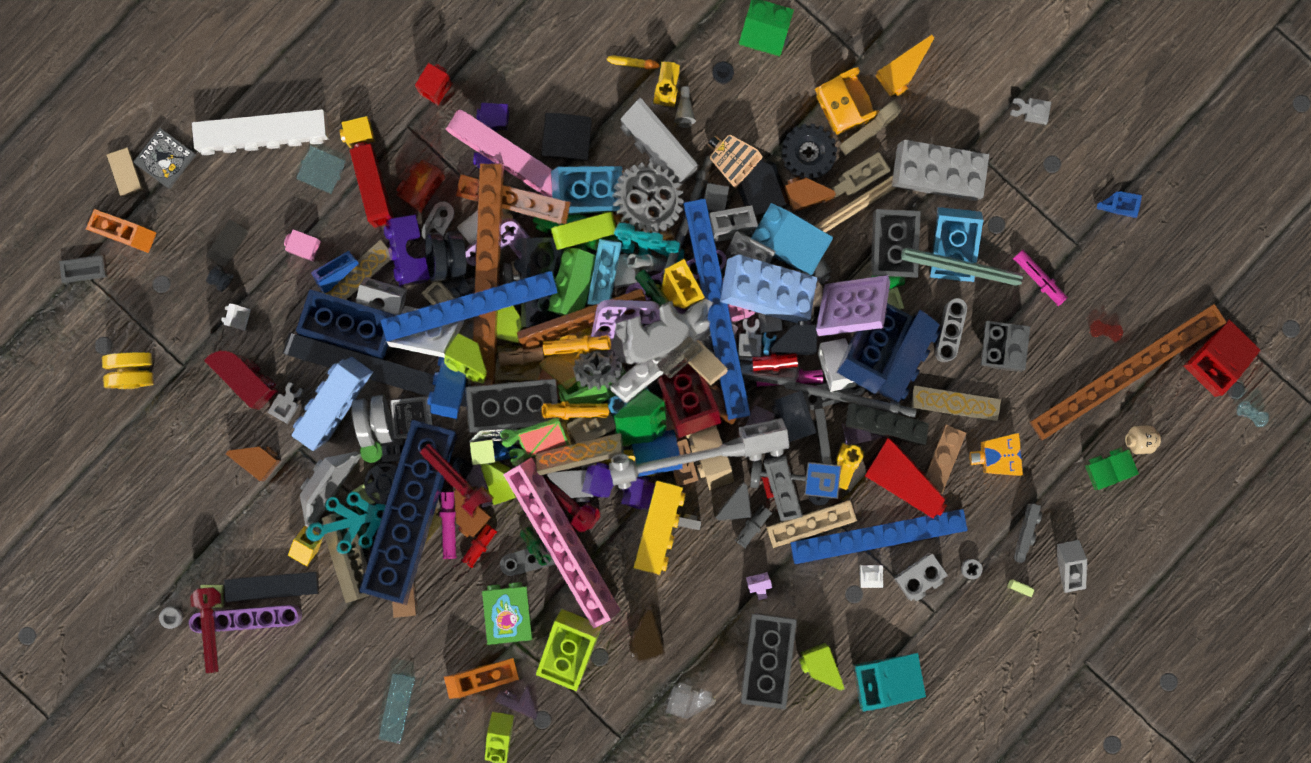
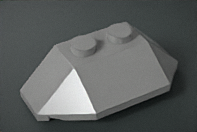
(325, 483)

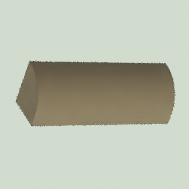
(349, 566)

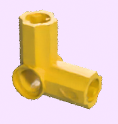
(666, 88)
(849, 458)

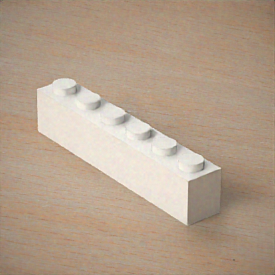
(260, 131)

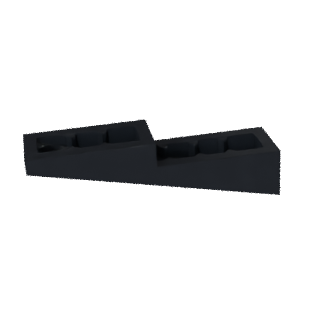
(271, 586)

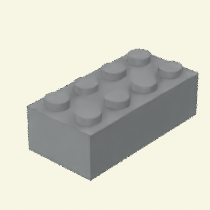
(940, 170)

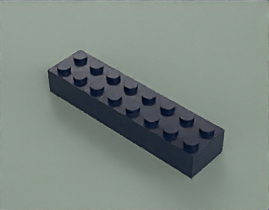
(407, 515)

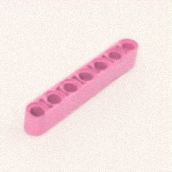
(501, 151)

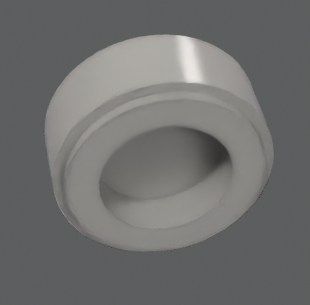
(171, 617)

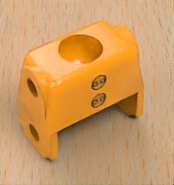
(845, 102)

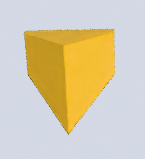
(681, 285)

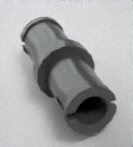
(753, 526)

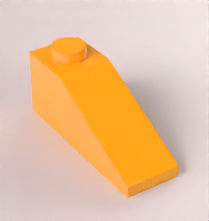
(900, 71)

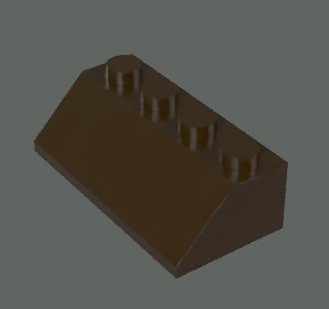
(646, 638)

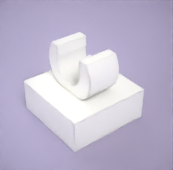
(236, 316)
(871, 576)

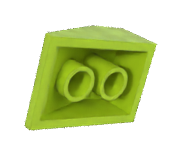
(568, 650)

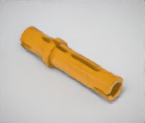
(586, 344)
(568, 410)

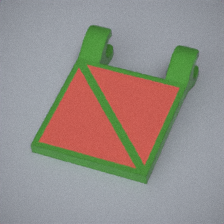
(535, 439)

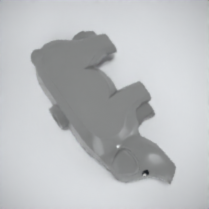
(664, 335)

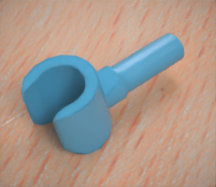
(767, 343)

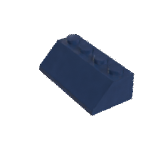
(343, 324)
(912, 351)

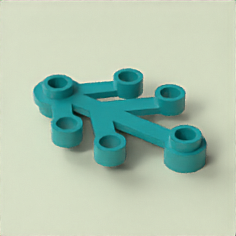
(645, 240)
(353, 522)

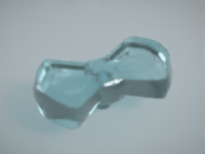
(1259, 418)

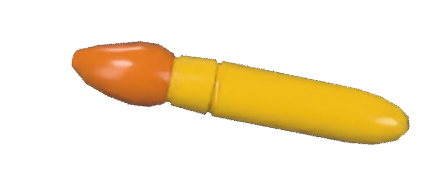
(633, 62)

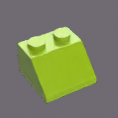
(821, 666)

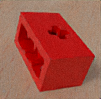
(433, 83)

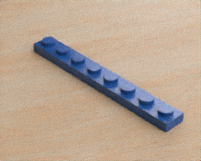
(469, 306)
(878, 536)

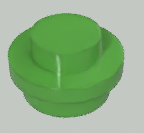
(371, 453)

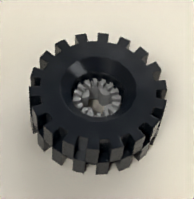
(820, 144)

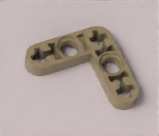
(883, 119)

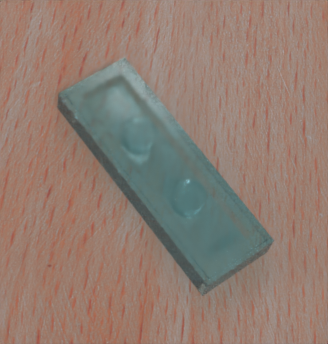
(396, 708)

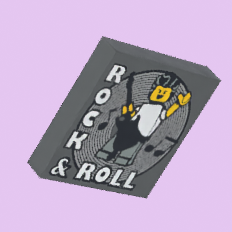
(164, 158)

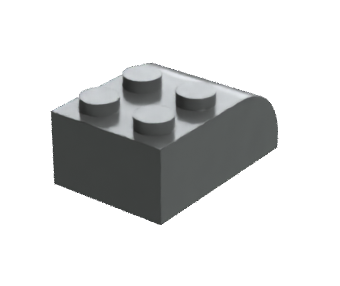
(890, 235)

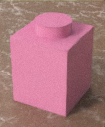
(302, 245)

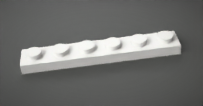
(642, 375)

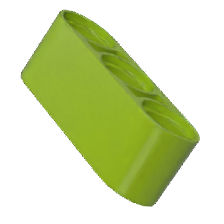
(584, 230)

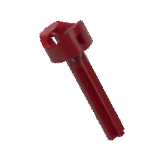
(472, 496)
(584, 517)
(207, 624)

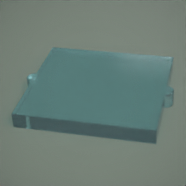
(320, 170)

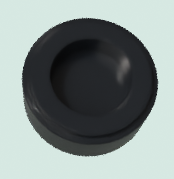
(723, 72)

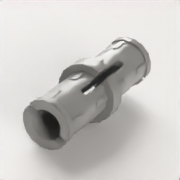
(646, 262)

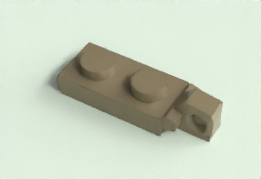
(862, 175)

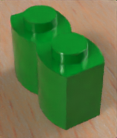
(1111, 469)

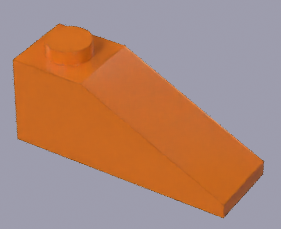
(121, 230)
(481, 678)

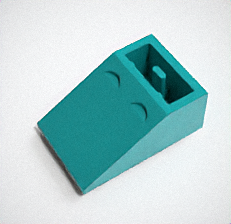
(889, 681)

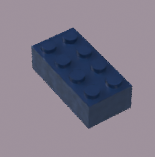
(874, 350)

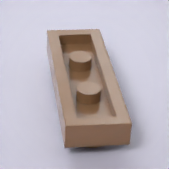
(945, 456)

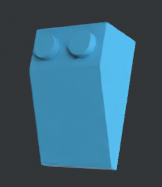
(586, 188)
(956, 237)
(792, 239)

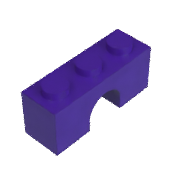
(496, 118)
(407, 269)
(599, 483)

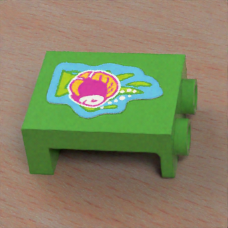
(507, 613)

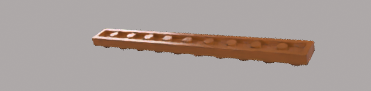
(488, 262)
(1127, 372)

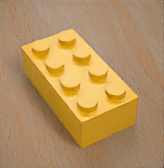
(658, 528)

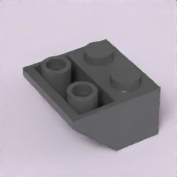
(1005, 346)

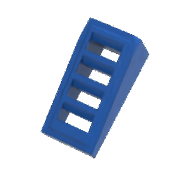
(334, 271)

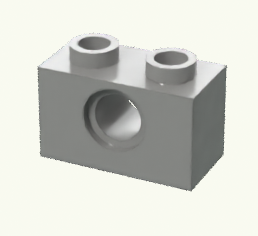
(392, 296)

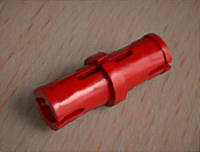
(774, 362)
(479, 545)

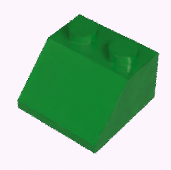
(766, 27)
(641, 419)

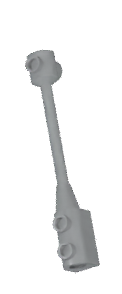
(752, 443)

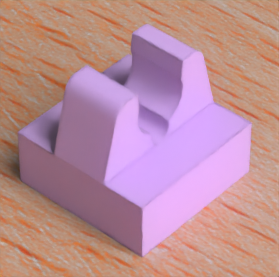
(759, 584)

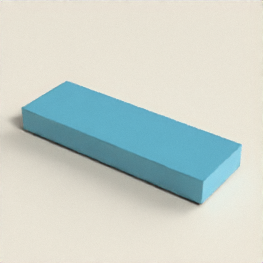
(604, 271)

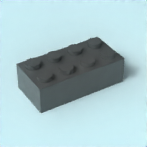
(508, 404)
(768, 660)

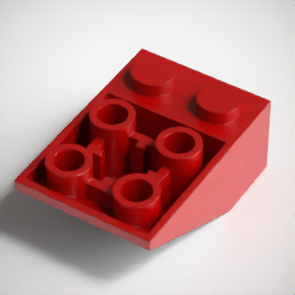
(1222, 359)

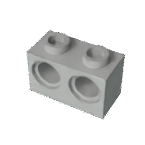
(727, 222)
(917, 572)

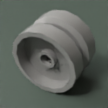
(372, 420)

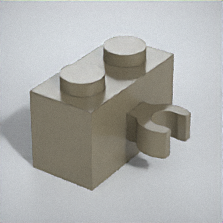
(589, 428)

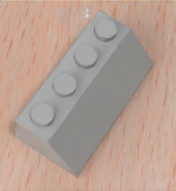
(657, 142)

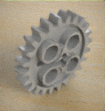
(638, 213)

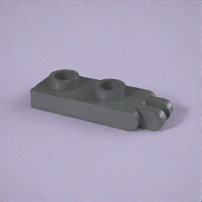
(1027, 535)

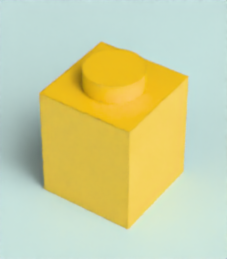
(357, 131)
(303, 548)

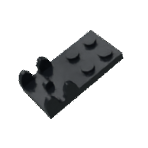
(538, 257)

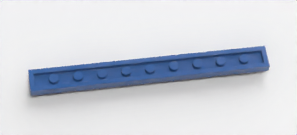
(718, 314)

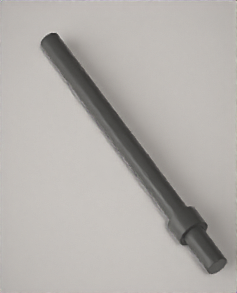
(701, 179)
(892, 407)

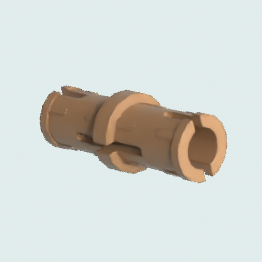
(521, 356)

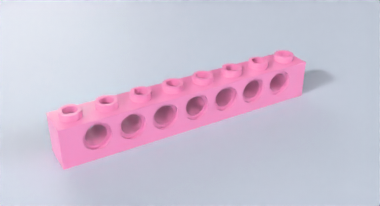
(562, 543)

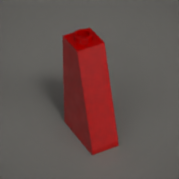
(371, 184)
(904, 479)

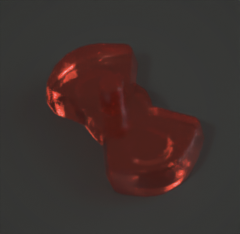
(1114, 332)

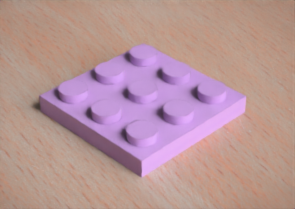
(853, 305)

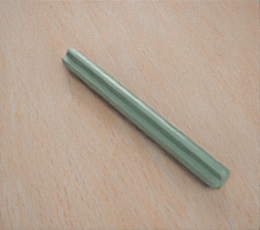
(961, 266)

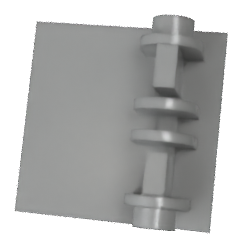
(750, 248)

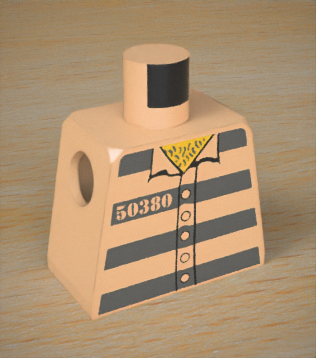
(733, 158)

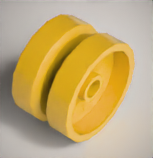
(127, 370)

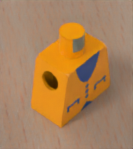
(999, 456)

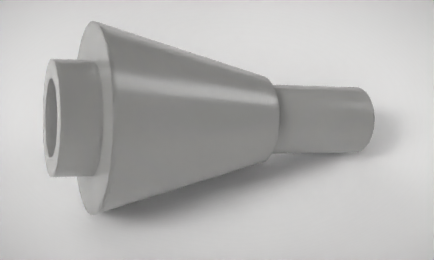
(685, 114)

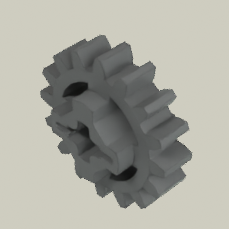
(597, 368)

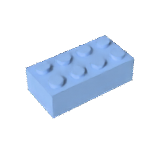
(768, 289)
(331, 403)

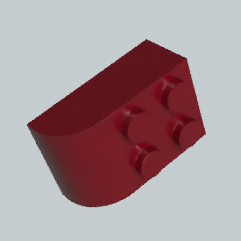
(243, 378)
(688, 401)

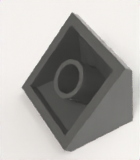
(736, 506)

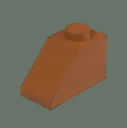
(806, 193)
(256, 460)
(467, 524)

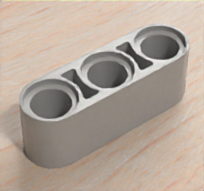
(955, 320)

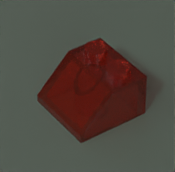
(420, 185)

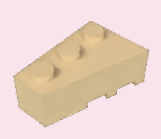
(715, 469)

